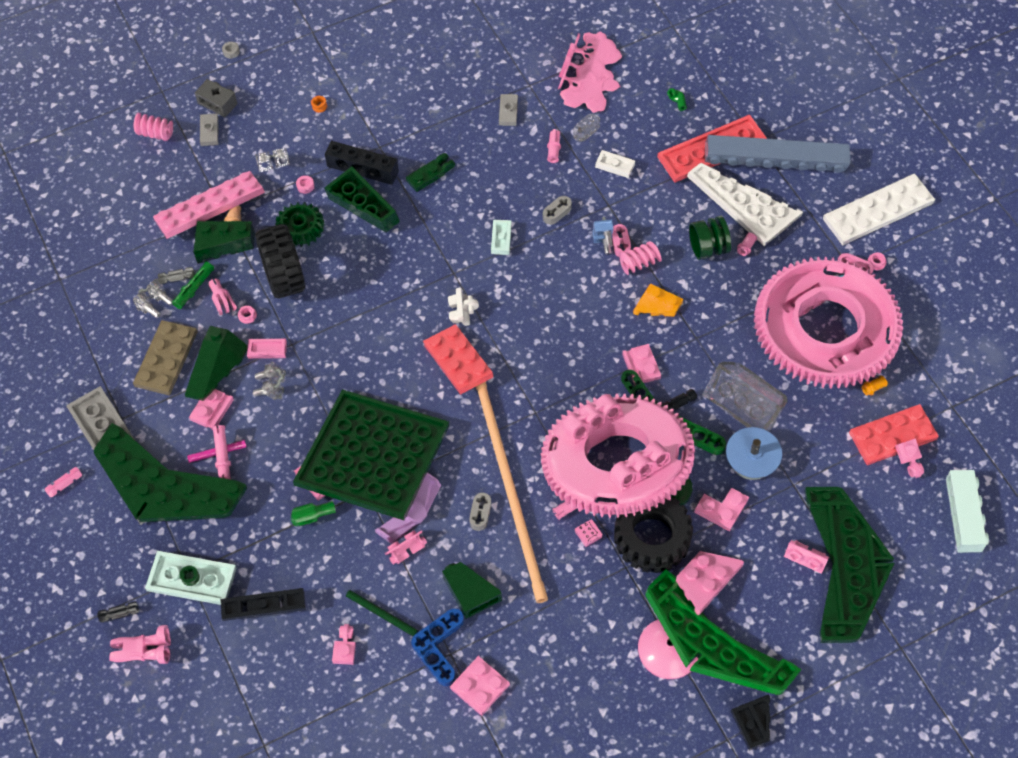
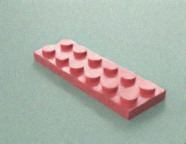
(687, 155)

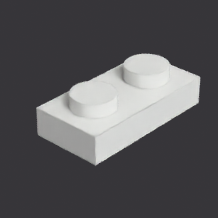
(615, 164)

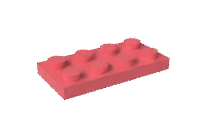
(458, 359)
(878, 438)

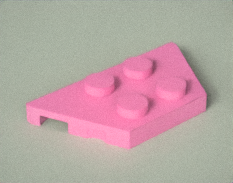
(706, 577)

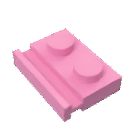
(643, 363)
(212, 409)

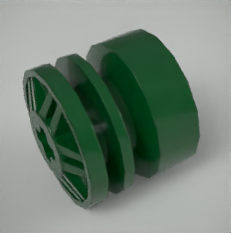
(710, 237)

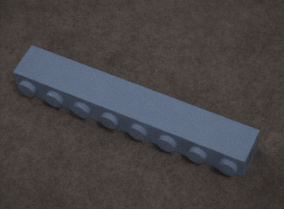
(777, 153)

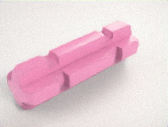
(62, 482)

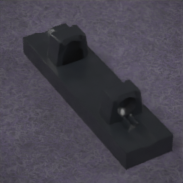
(262, 604)

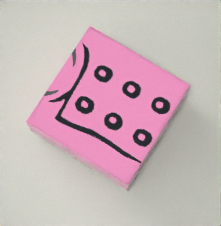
(588, 533)

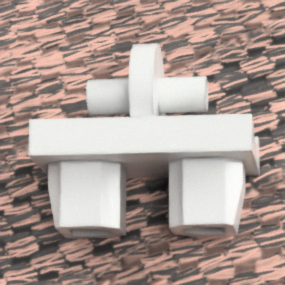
(465, 306)

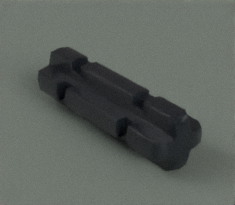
(681, 400)
(118, 611)

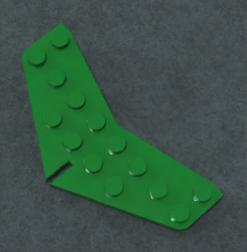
(717, 651)

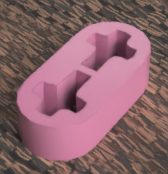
(616, 241)

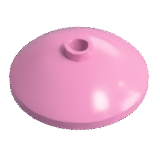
(658, 655)

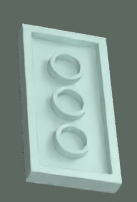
(212, 586)

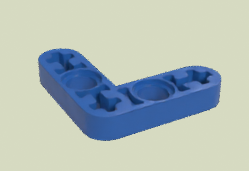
(430, 647)

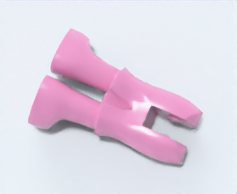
(136, 647)

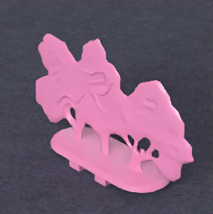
(592, 74)

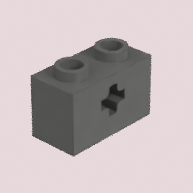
(216, 98)

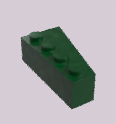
(361, 199)

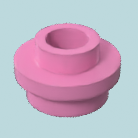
(877, 257)
(245, 310)

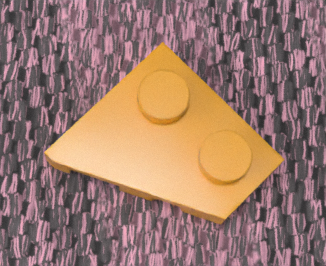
(658, 302)

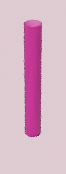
(212, 452)

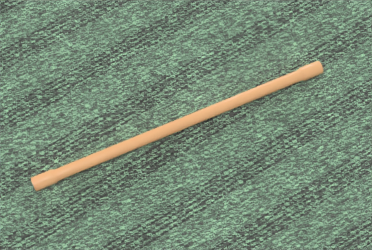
(537, 583)

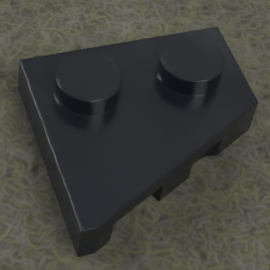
(754, 721)

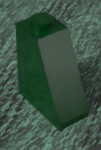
(470, 589)

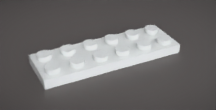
(878, 209)

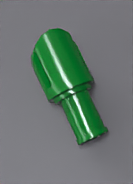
(310, 513)

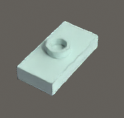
(501, 237)

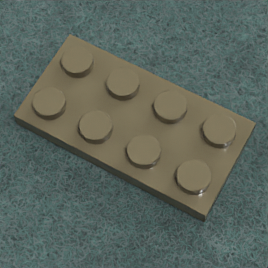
(165, 357)

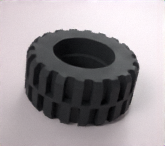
(280, 261)
(655, 556)

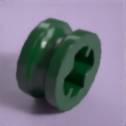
(188, 569)

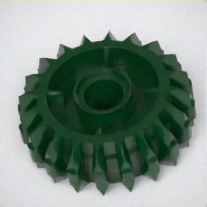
(310, 219)

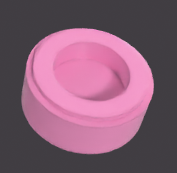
(305, 184)

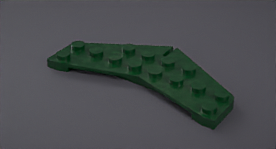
(166, 492)
(853, 552)

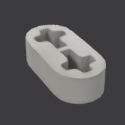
(559, 212)
(475, 510)

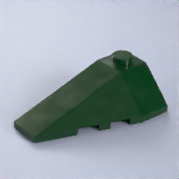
(216, 358)

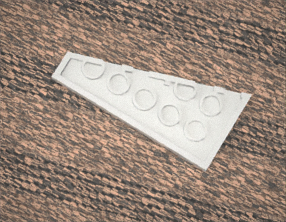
(745, 204)

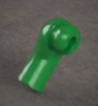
(677, 97)

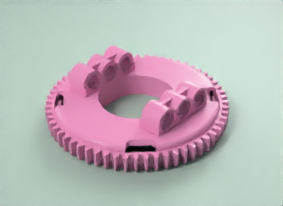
(805, 287)
(637, 482)

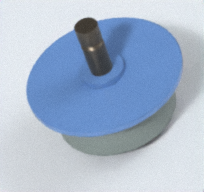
(753, 453)

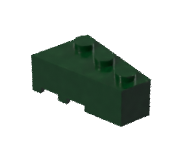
(221, 238)

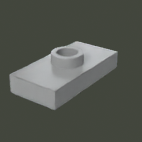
(508, 109)
(209, 129)

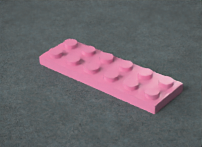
(208, 204)

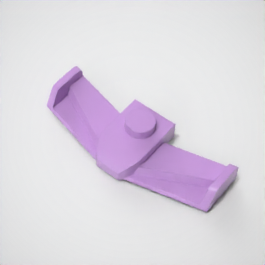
(418, 512)

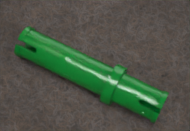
(189, 290)

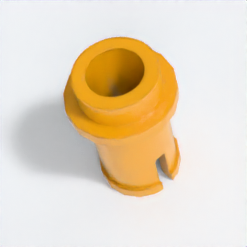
(870, 387)

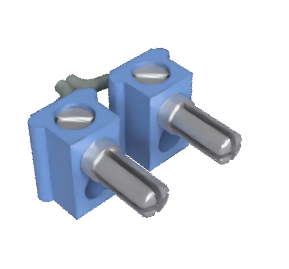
(603, 232)

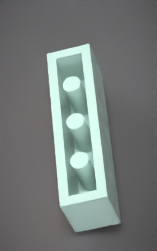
(966, 511)

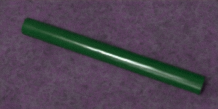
(381, 613)

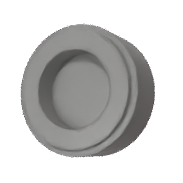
(230, 50)

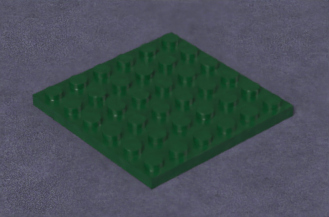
(372, 454)

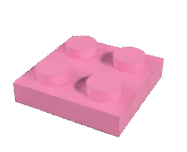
(480, 685)

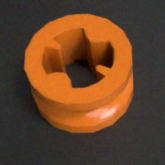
(315, 101)

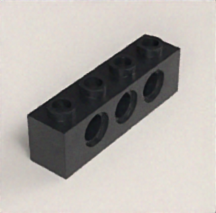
(365, 162)

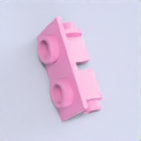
(398, 551)
(812, 559)

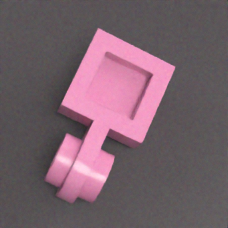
(909, 452)
(343, 650)

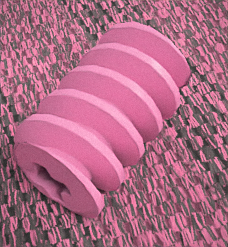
(153, 127)
(639, 256)

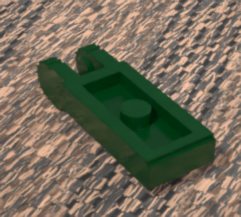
(430, 172)

